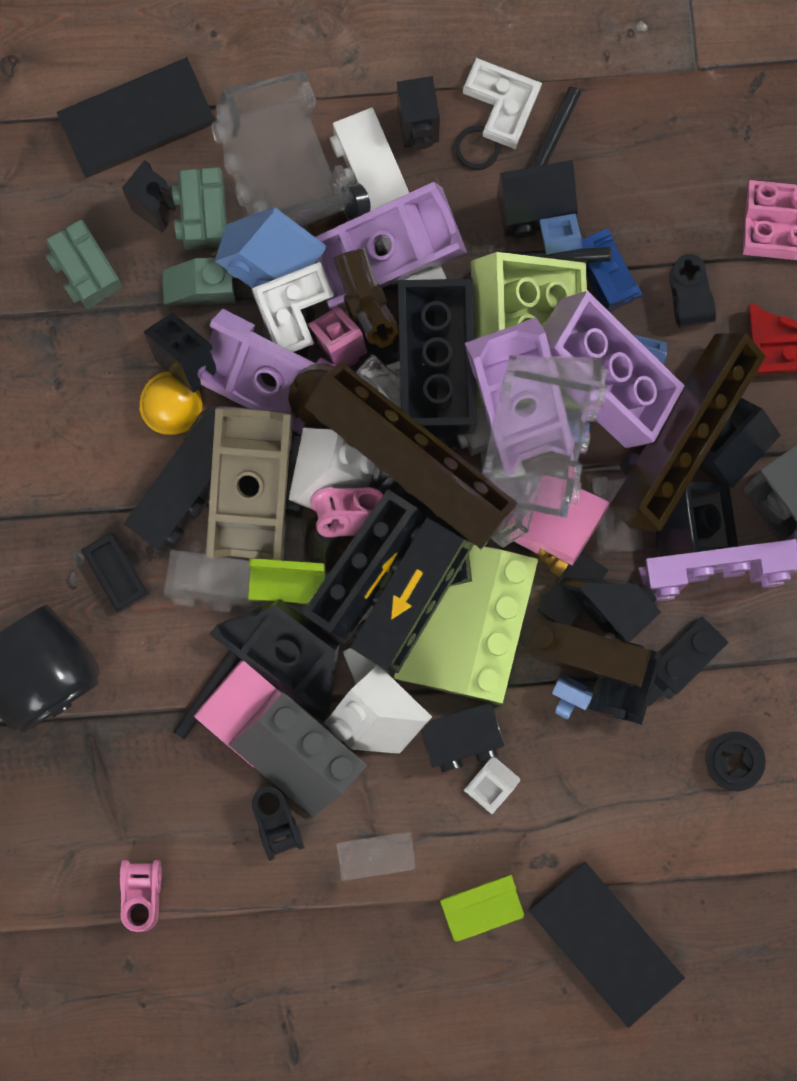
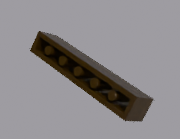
(688, 432)
(410, 455)

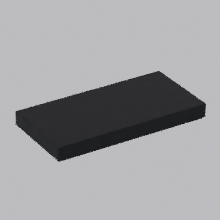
(136, 117)
(606, 944)

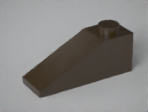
(587, 652)

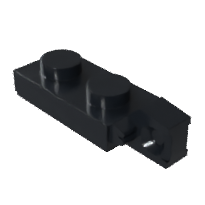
(686, 659)

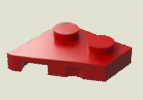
(775, 338)

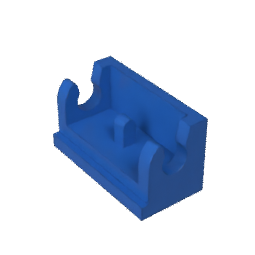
(610, 279)

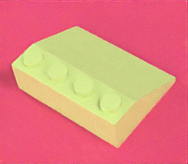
(518, 289)
(475, 629)

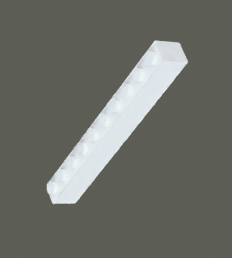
(375, 168)

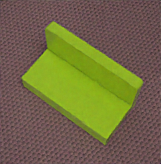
(284, 580)
(482, 908)

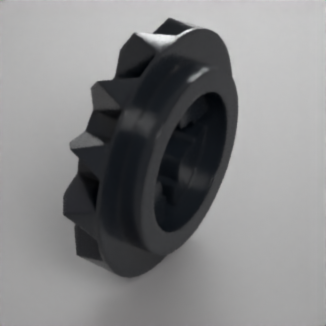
(752, 758)

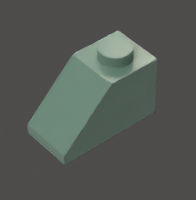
(198, 283)

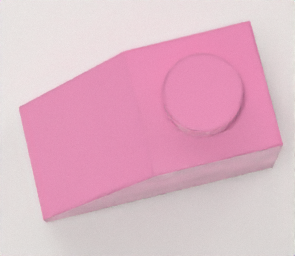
(338, 337)

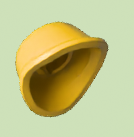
(169, 405)

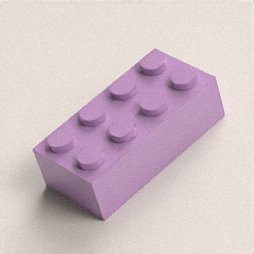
(637, 383)

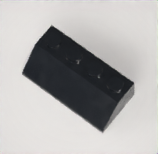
(434, 362)

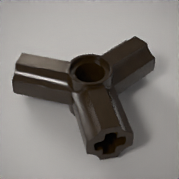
(365, 298)

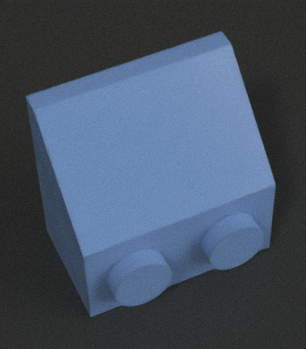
(266, 247)

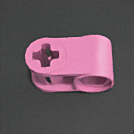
(346, 511)
(140, 891)

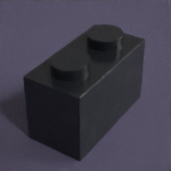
(418, 112)
(462, 736)

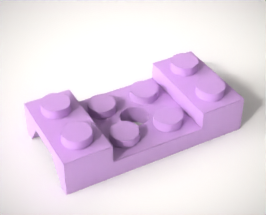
(420, 235)
(490, 356)
(242, 358)
(766, 563)

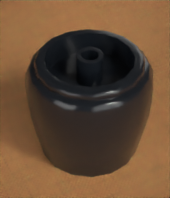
(42, 669)

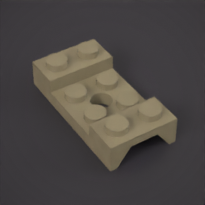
(252, 445)

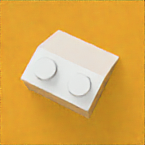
(327, 462)
(377, 715)

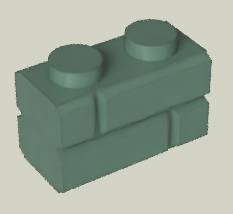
(201, 207)
(83, 264)

